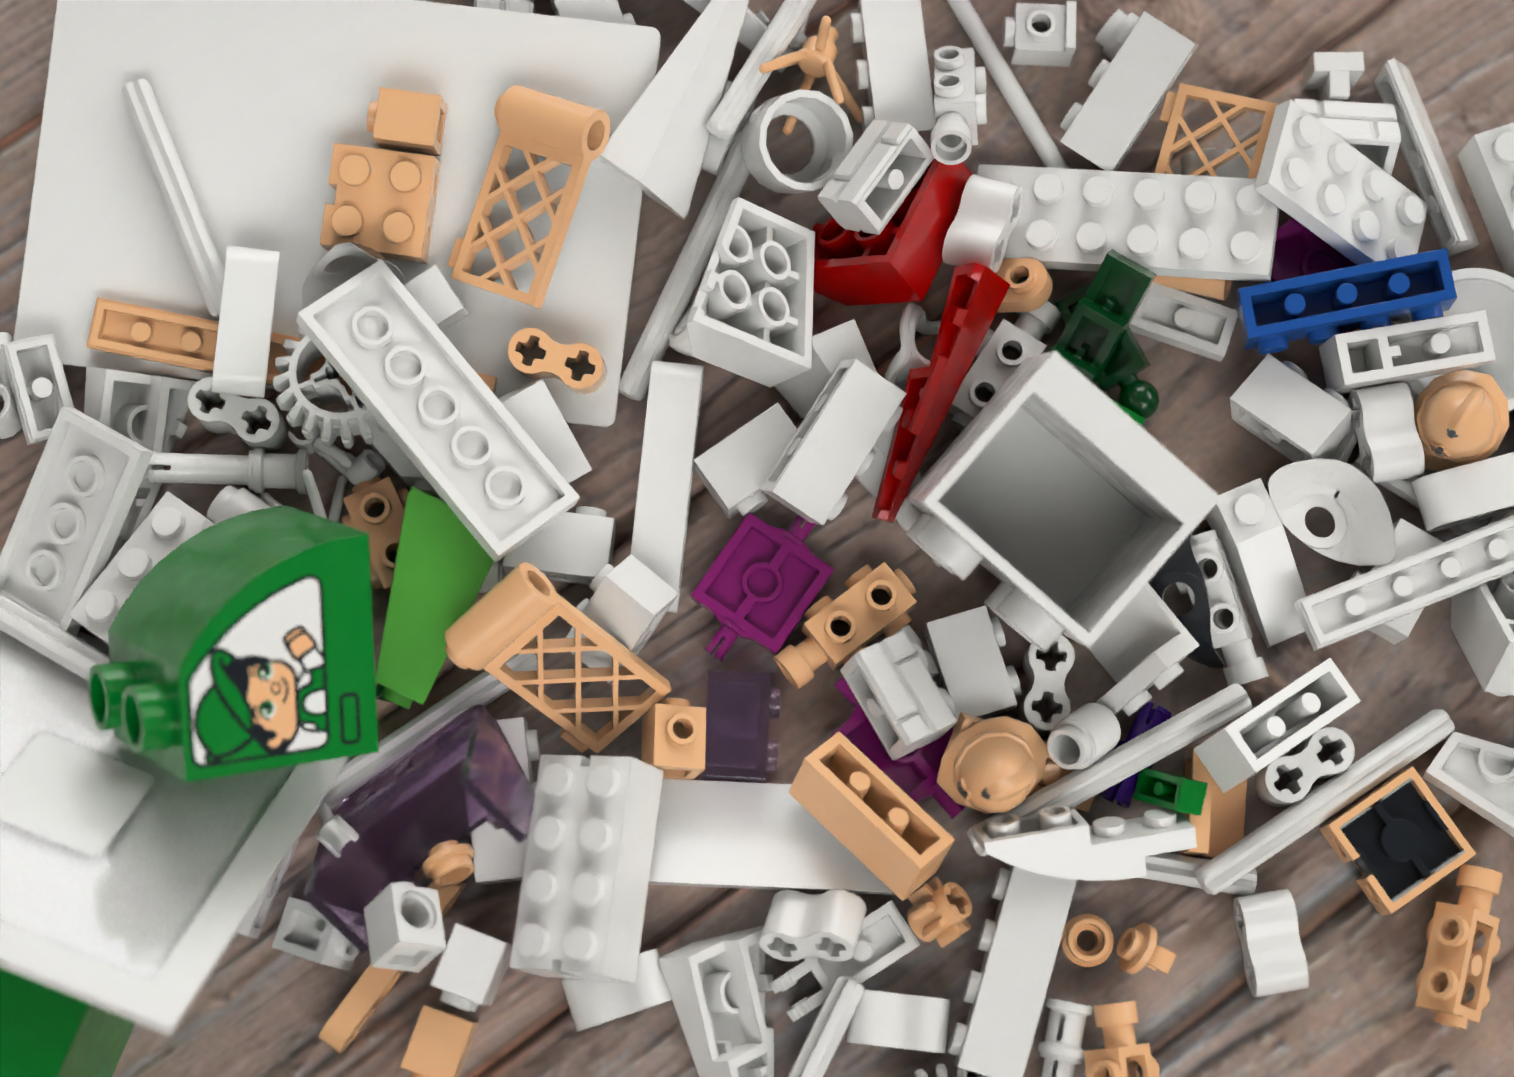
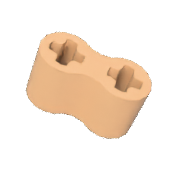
(557, 360)

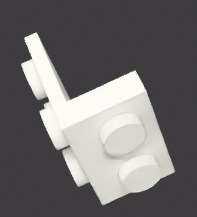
(1141, 651)

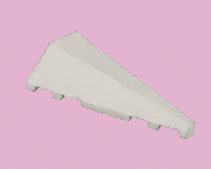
(665, 131)
(803, 390)
(144, 410)
(722, 1003)

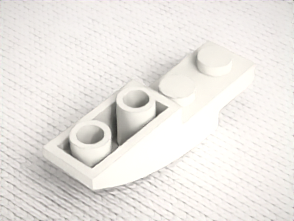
(1066, 847)

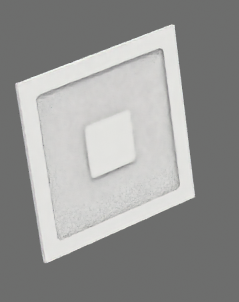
(114, 866)

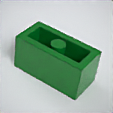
(1170, 791)

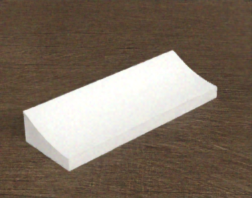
(749, 840)

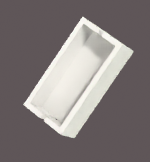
(587, 868)

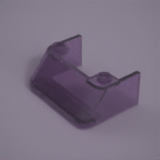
(420, 800)

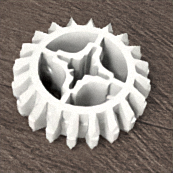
(300, 395)

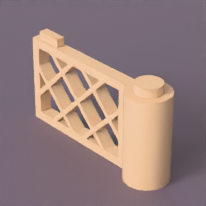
(1173, 114)
(543, 128)
(506, 624)

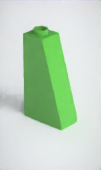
(431, 588)

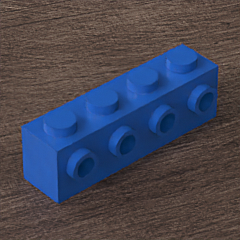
(1344, 300)

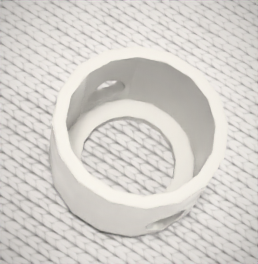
(830, 136)

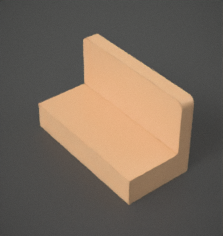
(1222, 813)

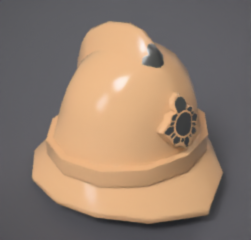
(1460, 419)
(993, 765)

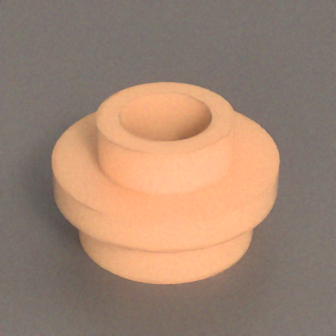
(449, 863)
(1103, 940)

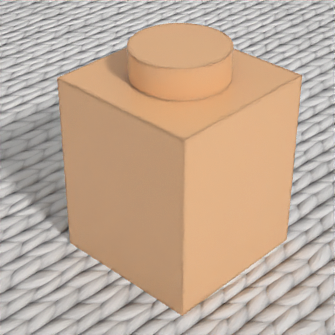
(407, 121)
(439, 1044)

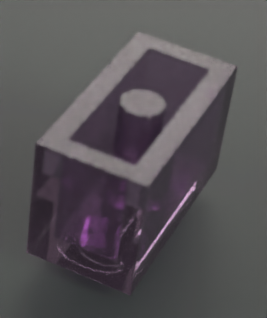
(739, 725)

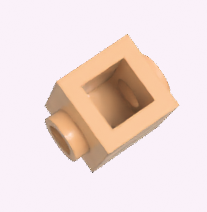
(675, 738)

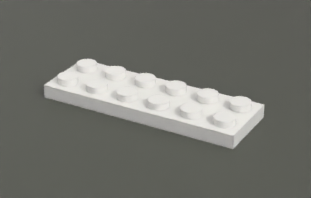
(1156, 219)
(437, 410)

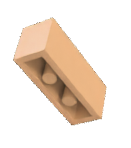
(871, 815)

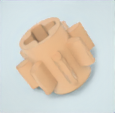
(939, 912)

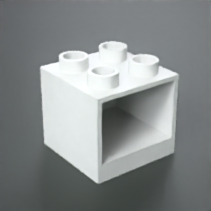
(1056, 504)

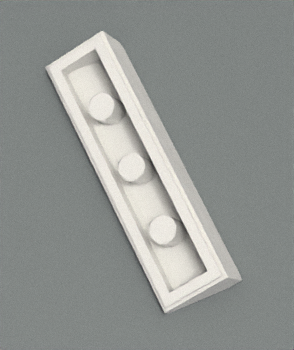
(1426, 159)

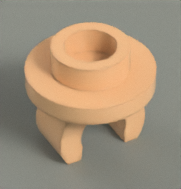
(1139, 949)

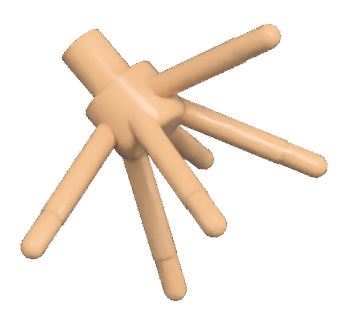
(816, 61)

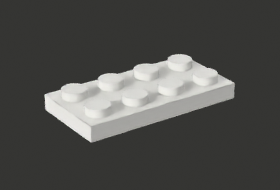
(1337, 190)
(70, 516)

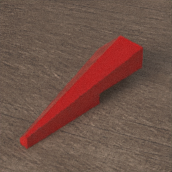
(930, 390)

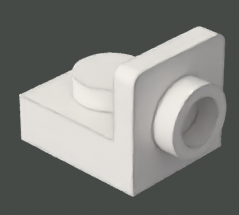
(313, 937)

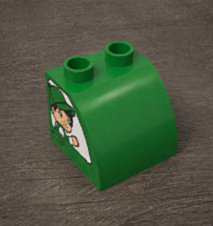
(246, 650)

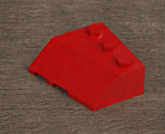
(906, 254)

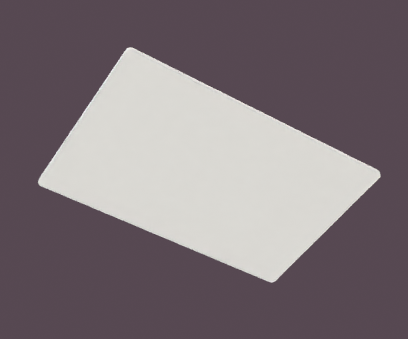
(255, 115)

